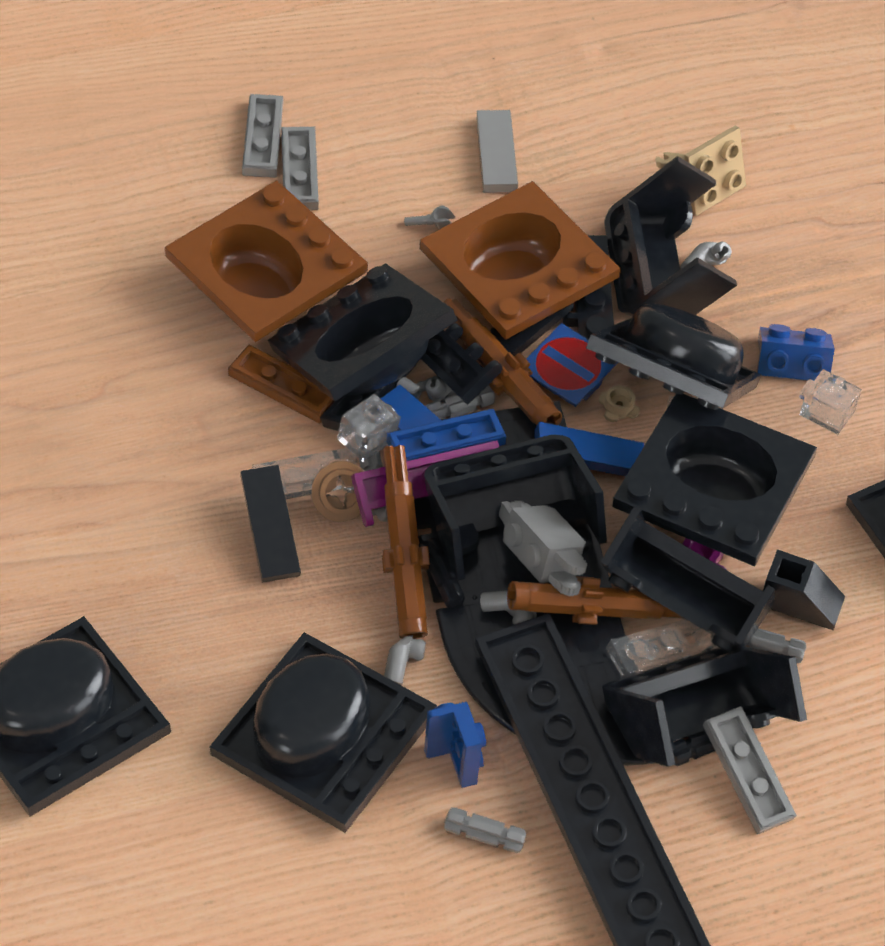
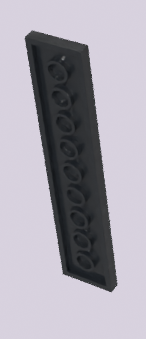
(588, 788)

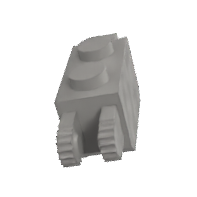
(544, 544)

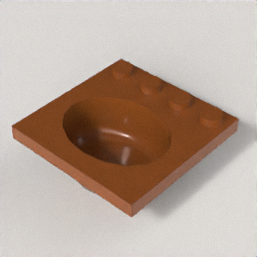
(519, 259)
(266, 260)

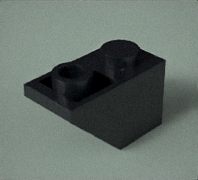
(804, 590)

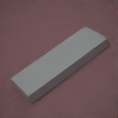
(262, 136)
(496, 151)
(300, 164)
(749, 770)

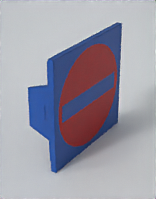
(567, 366)

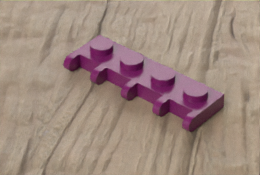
(370, 484)

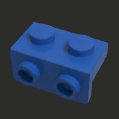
(794, 353)
(453, 731)

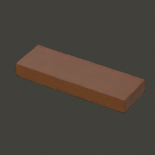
(279, 382)

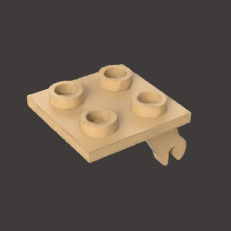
(719, 159)

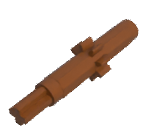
(515, 374)
(405, 555)
(588, 604)

